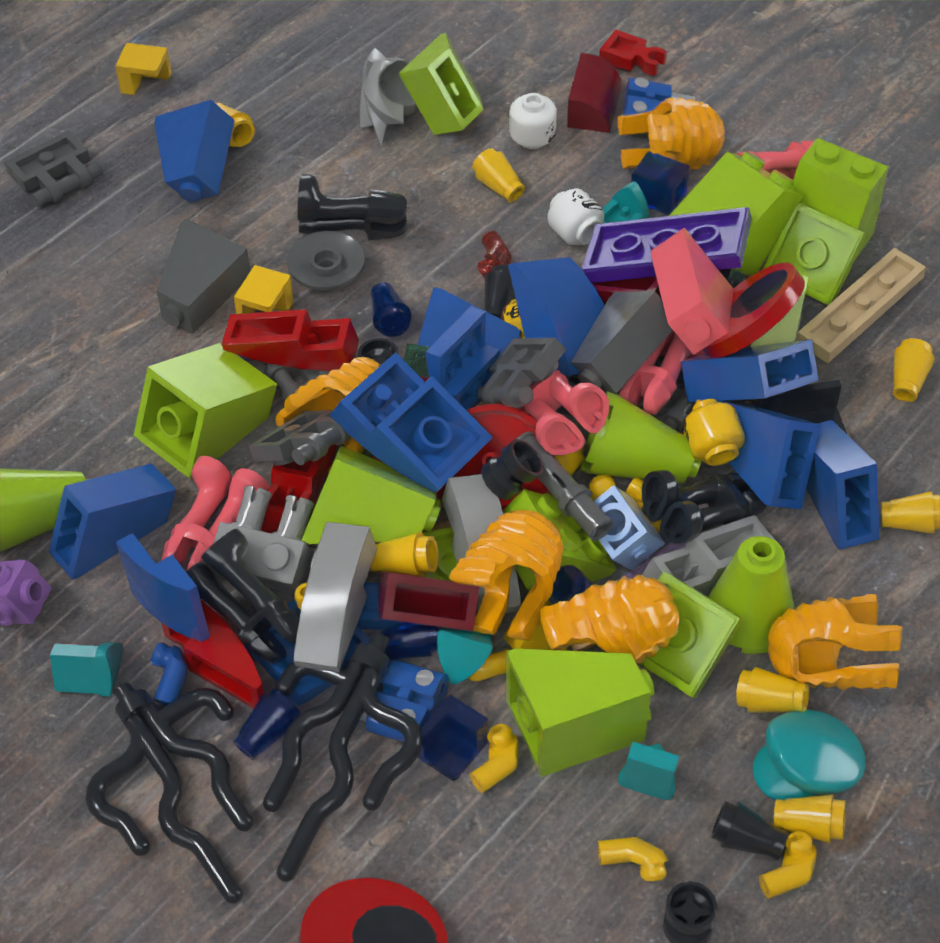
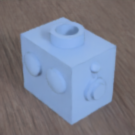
(632, 534)

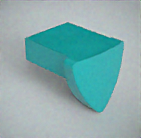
(626, 205)
(462, 652)
(86, 667)
(649, 771)

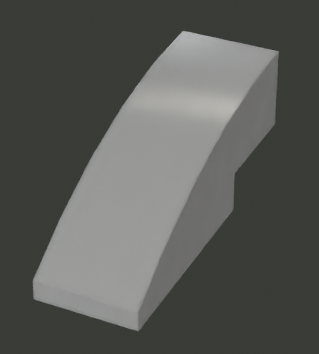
(470, 511)
(707, 555)
(334, 596)

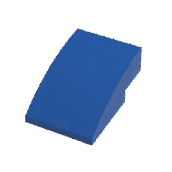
(556, 303)
(411, 424)

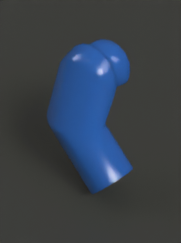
(173, 675)

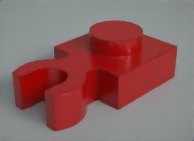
(629, 51)

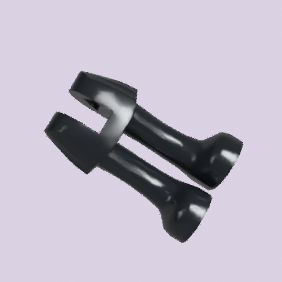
(378, 213)

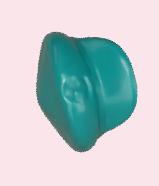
(808, 756)

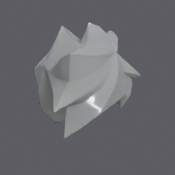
(383, 94)

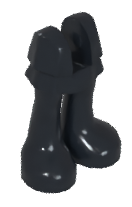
(680, 510)
(226, 559)

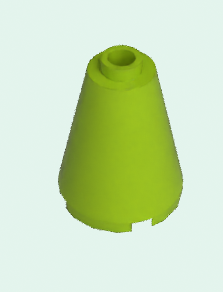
(637, 444)
(30, 502)
(755, 589)

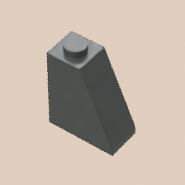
(199, 275)
(621, 339)

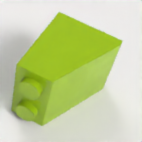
(742, 183)
(841, 185)
(201, 405)
(372, 496)
(576, 704)

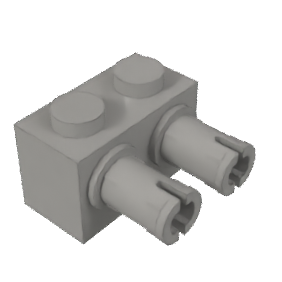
(276, 558)

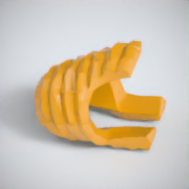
(677, 130)
(327, 392)
(512, 539)
(618, 616)
(809, 638)

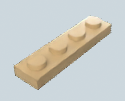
(862, 304)

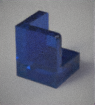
(661, 181)
(453, 737)

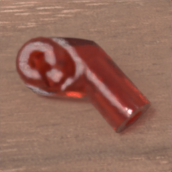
(496, 253)

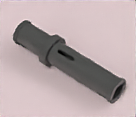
(572, 497)

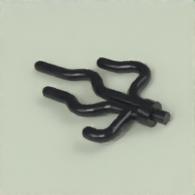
(352, 696)
(149, 730)

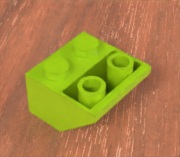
(442, 87)
(578, 548)

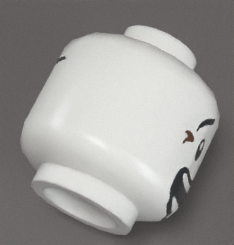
(533, 120)
(574, 216)

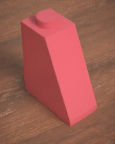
(692, 291)

